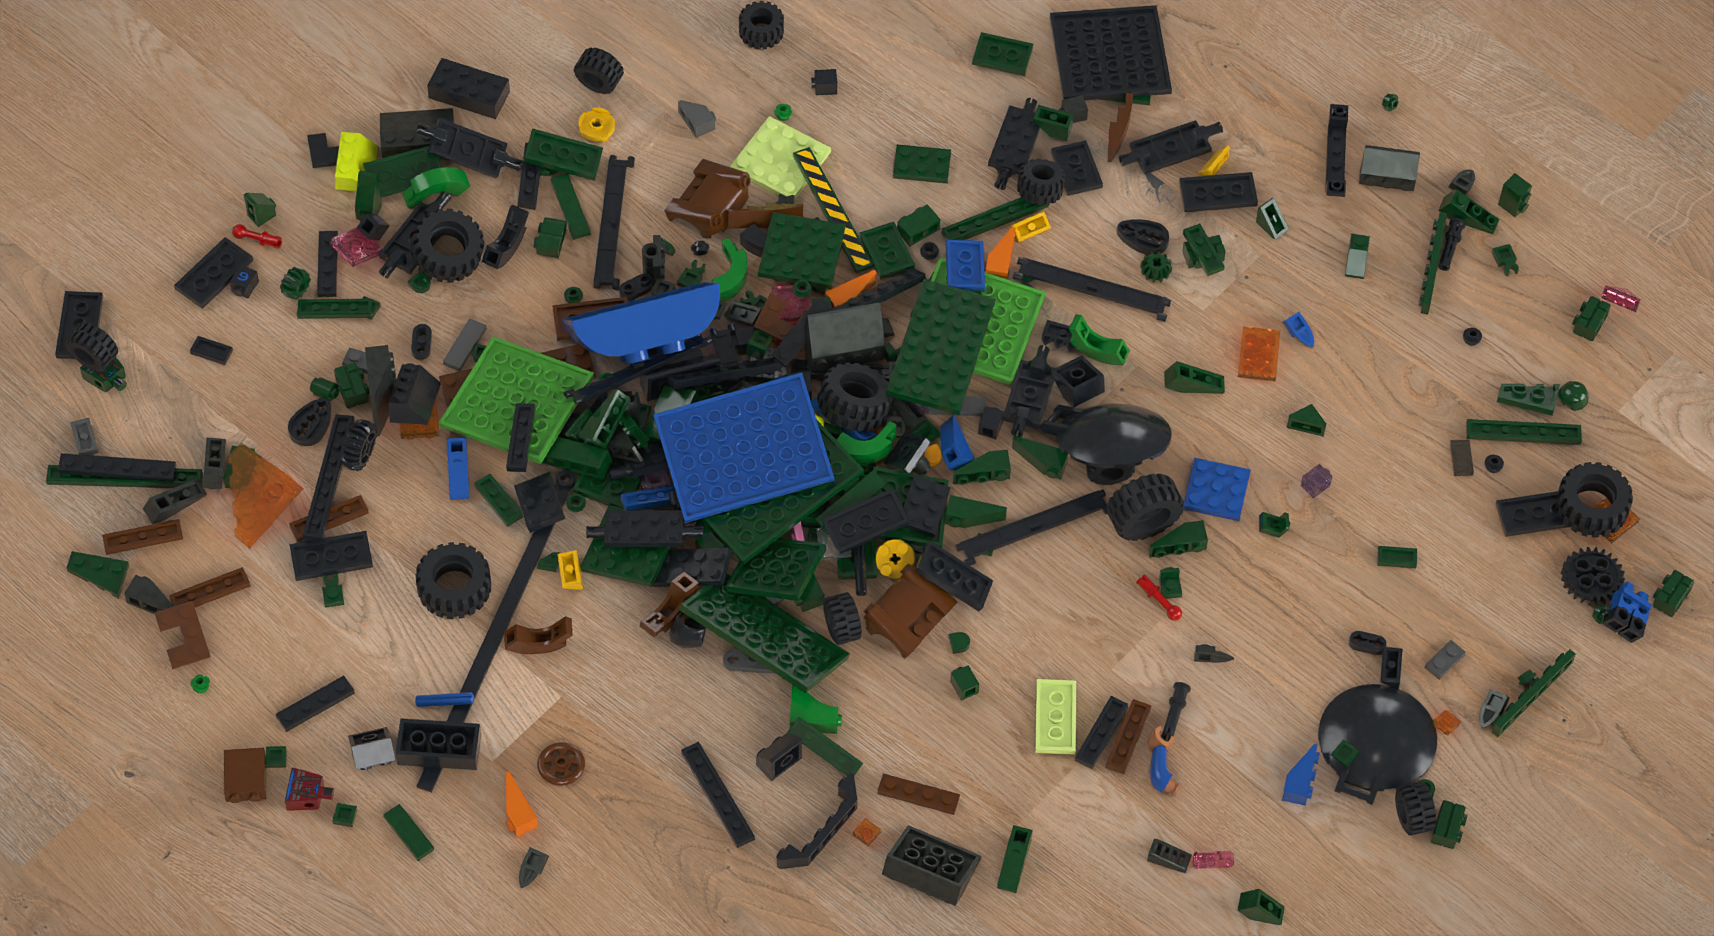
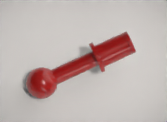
(239, 231)
(1173, 612)

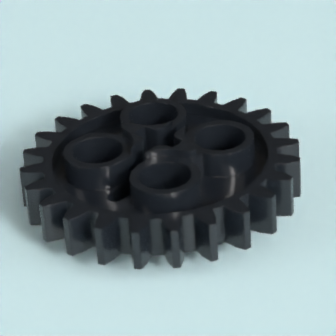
(1592, 575)

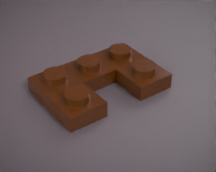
(771, 323)
(195, 646)

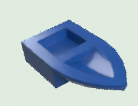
(1298, 327)

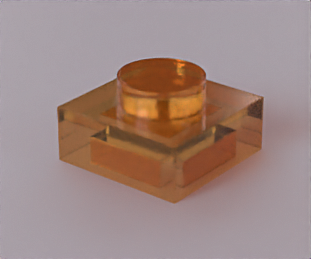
(1446, 722)
(866, 832)

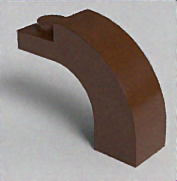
(663, 617)
(538, 641)

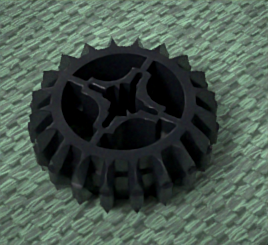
(359, 445)

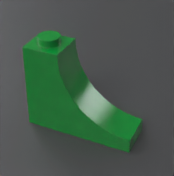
(819, 715)

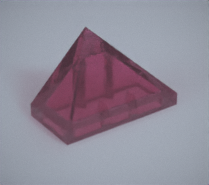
(1621, 297)

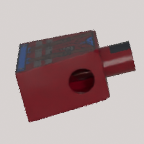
(306, 791)

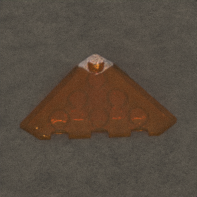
(259, 493)

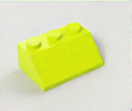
(352, 153)

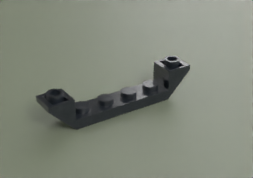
(1336, 148)
(792, 857)

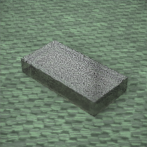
(1461, 458)

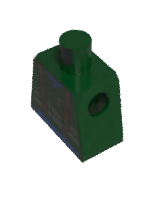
(107, 379)

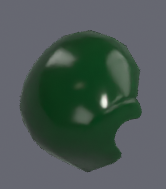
(1574, 395)

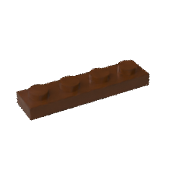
(339, 514)
(142, 536)
(212, 589)
(1128, 736)
(918, 794)

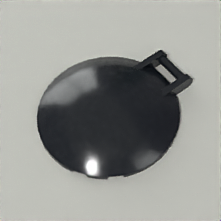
(1109, 434)
(1388, 731)

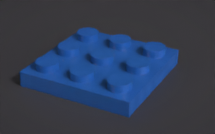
(1216, 489)

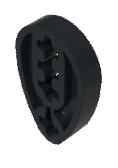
(1136, 228)
(317, 429)

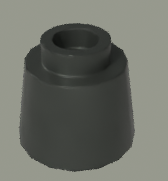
(922, 466)

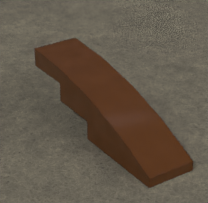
(1119, 129)
(760, 215)

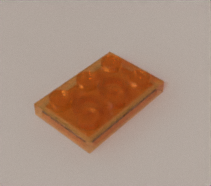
(1259, 353)

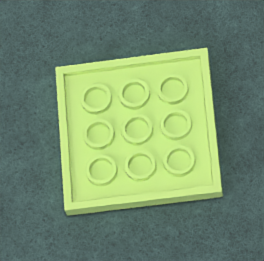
(771, 160)

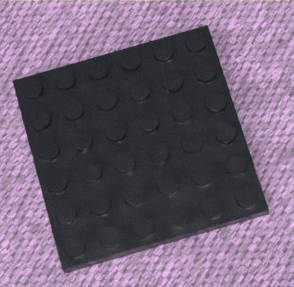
(1110, 53)

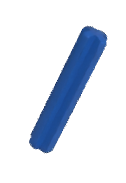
(444, 699)

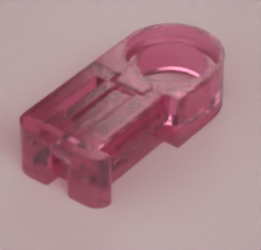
(1217, 859)

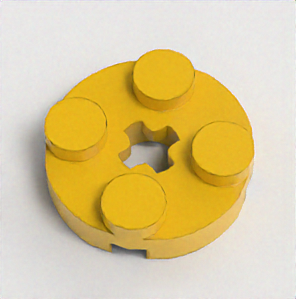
(600, 133)
(886, 551)

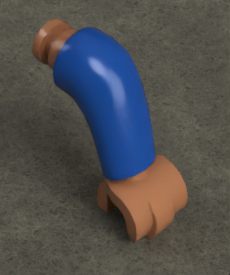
(1159, 774)

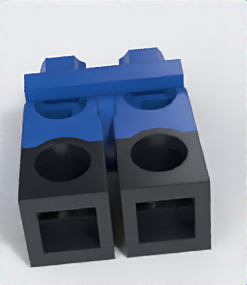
(1628, 613)

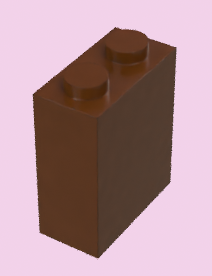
(245, 775)

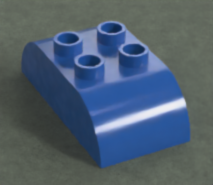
(646, 323)

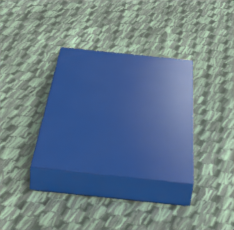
(965, 264)

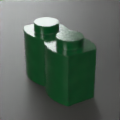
(551, 237)

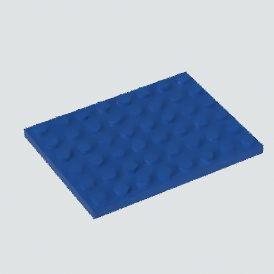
(743, 447)

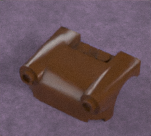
(710, 197)
(908, 610)

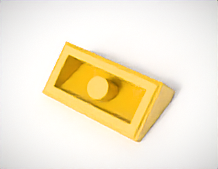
(1215, 162)
(1031, 226)
(570, 570)

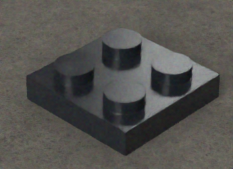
(907, 452)

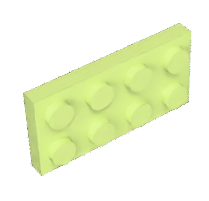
(1055, 716)

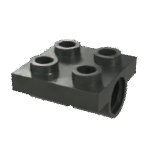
(654, 258)

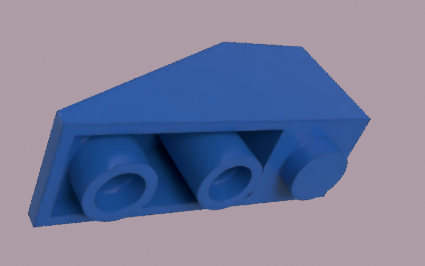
(954, 445)
(458, 468)
(1298, 780)

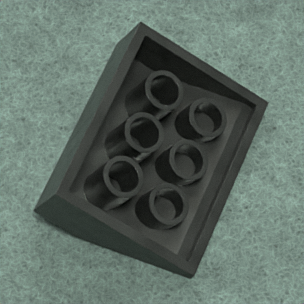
(400, 128)
(844, 337)
(381, 382)
(930, 865)

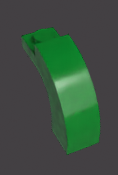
(435, 181)
(734, 280)
(1095, 346)
(870, 450)

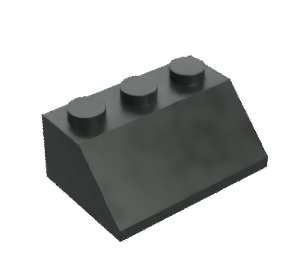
(1389, 168)

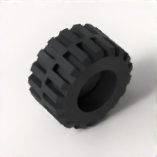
(761, 36)
(598, 70)
(1041, 181)
(92, 347)
(1109, 476)
(842, 618)
(1415, 808)

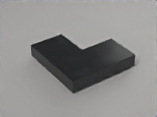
(320, 153)

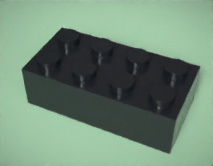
(468, 88)
(438, 744)

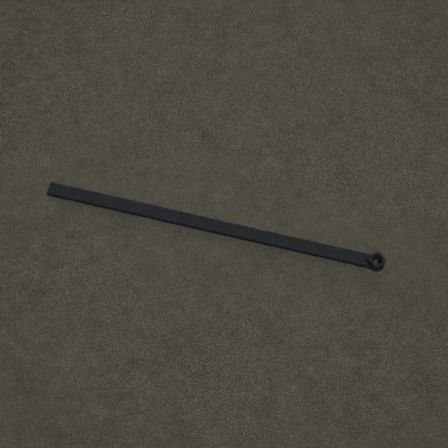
(501, 621)

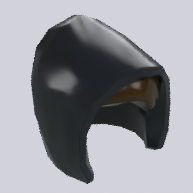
(686, 632)

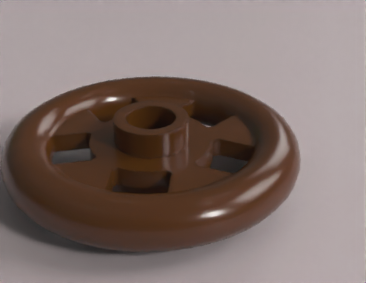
(569, 776)

